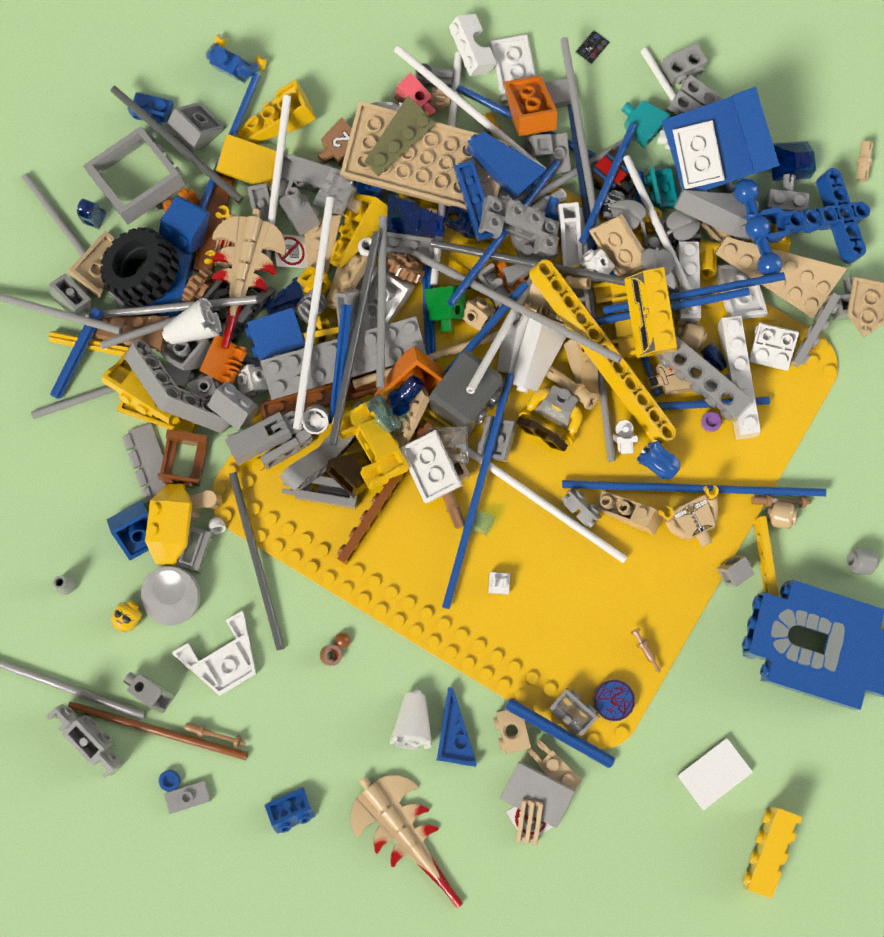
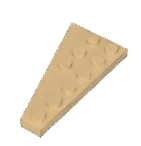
(805, 282)

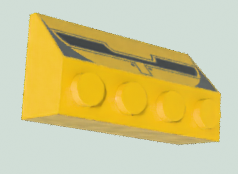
(650, 313)

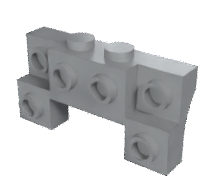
(304, 174)
(520, 220)
(87, 738)

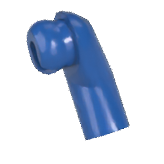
(550, 210)

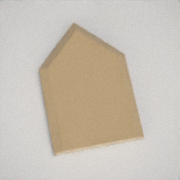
(866, 305)

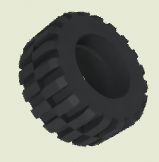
(154, 276)

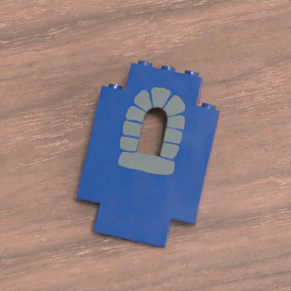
(852, 651)

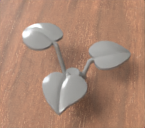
(680, 224)

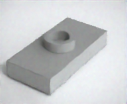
(560, 152)
(187, 797)

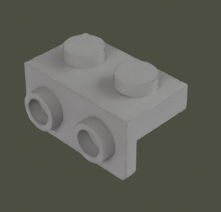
(504, 439)

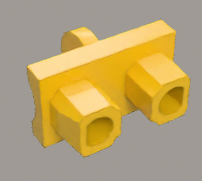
(330, 332)

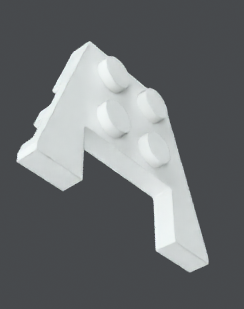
(226, 666)

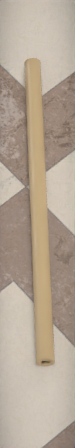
(434, 356)

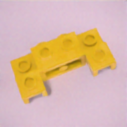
(613, 294)
(131, 391)
(378, 445)

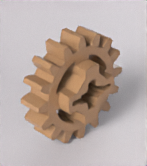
(404, 267)
(198, 286)

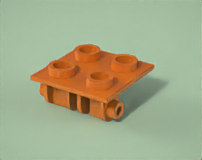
(223, 363)

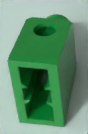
(440, 310)

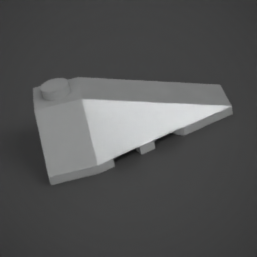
(715, 209)
(187, 354)

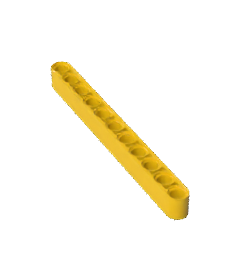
(588, 326)

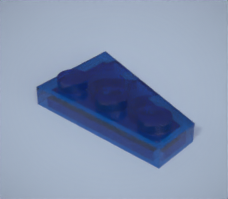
(411, 219)

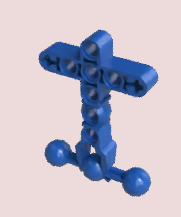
(837, 215)

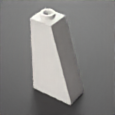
(536, 355)

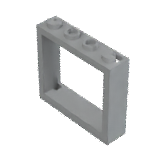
(150, 197)

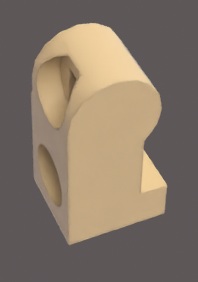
(204, 501)

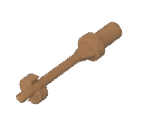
(768, 501)
(200, 731)

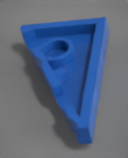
(454, 740)

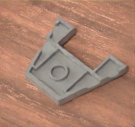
(524, 249)

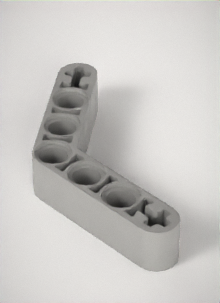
(166, 393)
(315, 463)

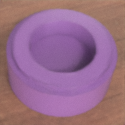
(711, 421)

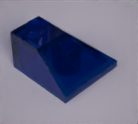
(794, 159)

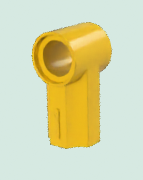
(707, 258)

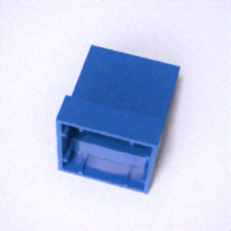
(740, 135)

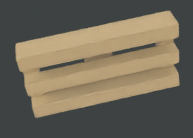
(527, 839)

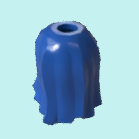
(659, 460)

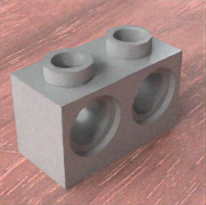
(681, 61)

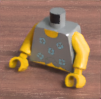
(558, 407)

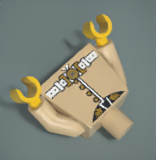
(694, 517)

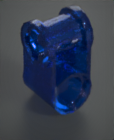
(462, 224)

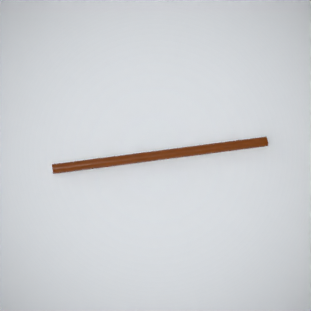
(158, 731)

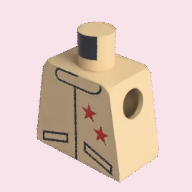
(668, 381)

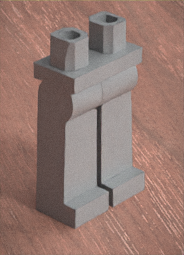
(691, 96)

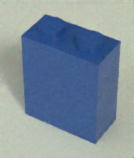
(275, 334)

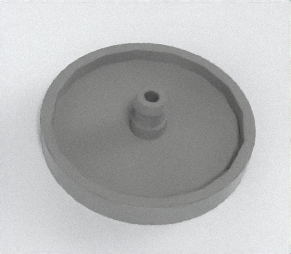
(170, 595)

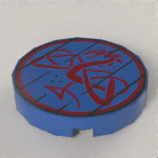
(614, 700)

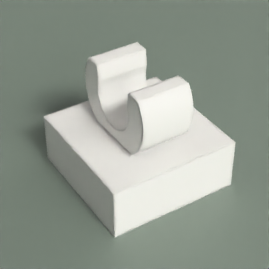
(499, 583)

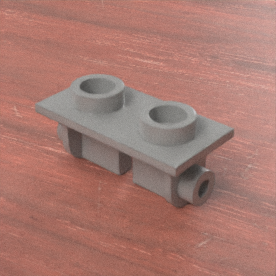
(576, 501)

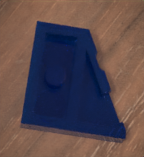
(286, 298)

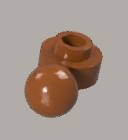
(341, 641)

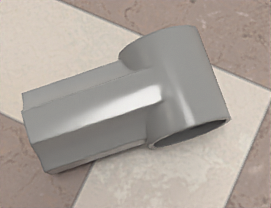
(443, 74)

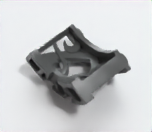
(219, 290)

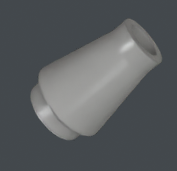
(68, 585)

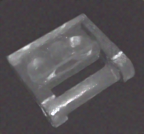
(454, 439)

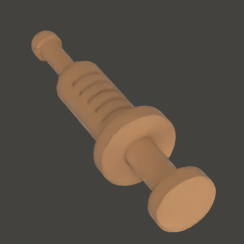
(645, 648)

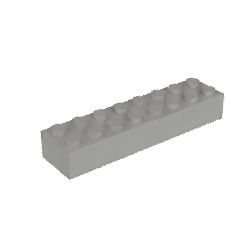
(284, 370)

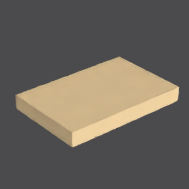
(620, 244)

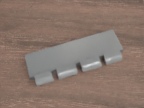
(147, 456)

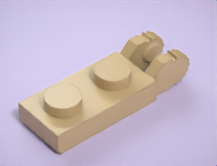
(555, 766)

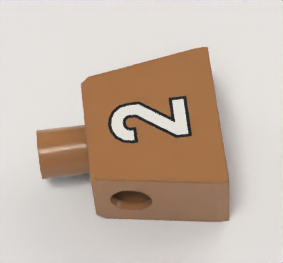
(335, 142)

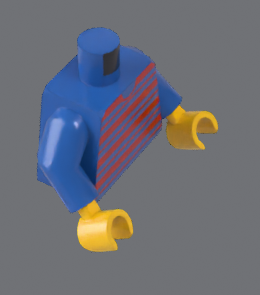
(231, 63)

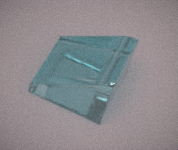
(483, 522)

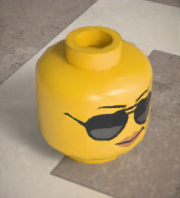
(126, 616)

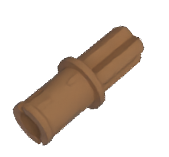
(454, 510)

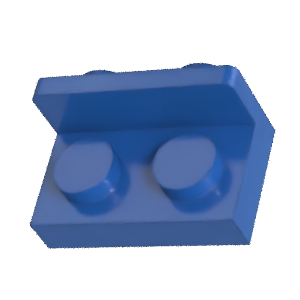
(156, 107)
(289, 811)

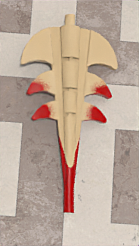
(249, 239)
(382, 805)

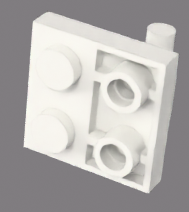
(773, 346)

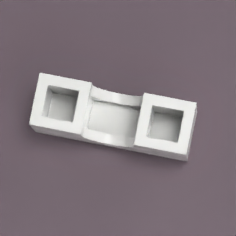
(476, 59)

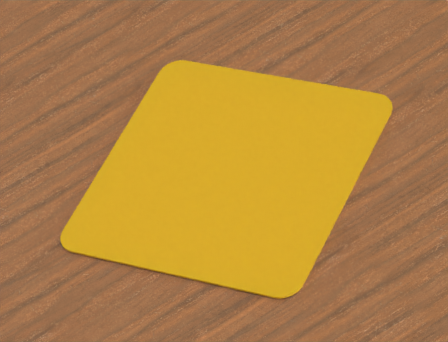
(566, 596)

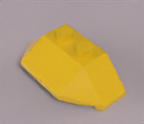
(168, 524)

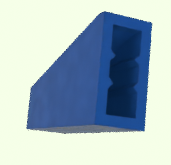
(505, 165)
(174, 295)

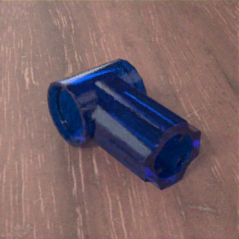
(400, 398)

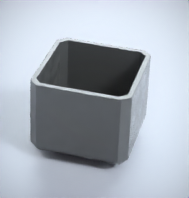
(453, 401)

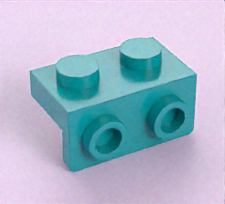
(662, 188)

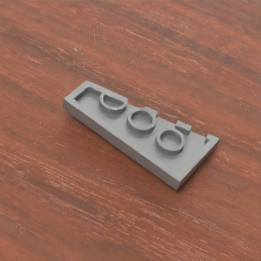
(829, 306)

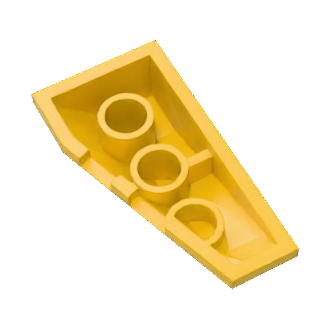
(267, 122)
(357, 227)

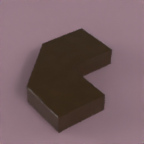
(550, 438)

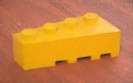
(770, 851)

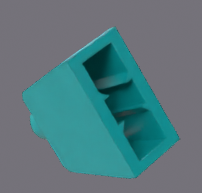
(647, 120)

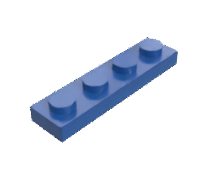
(472, 195)

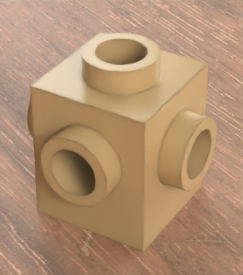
(478, 312)

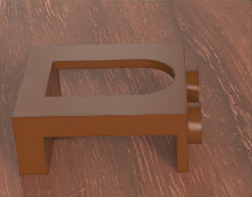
(174, 437)

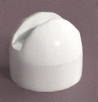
(216, 525)

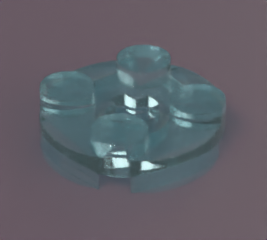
(384, 414)

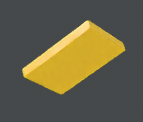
(246, 161)

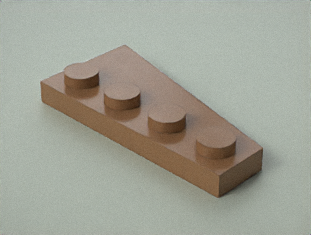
(130, 323)

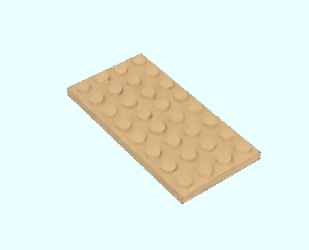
(422, 170)

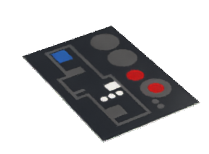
(592, 47)

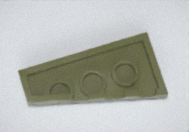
(400, 135)

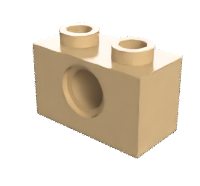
(520, 740)

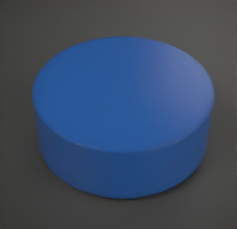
(169, 780)

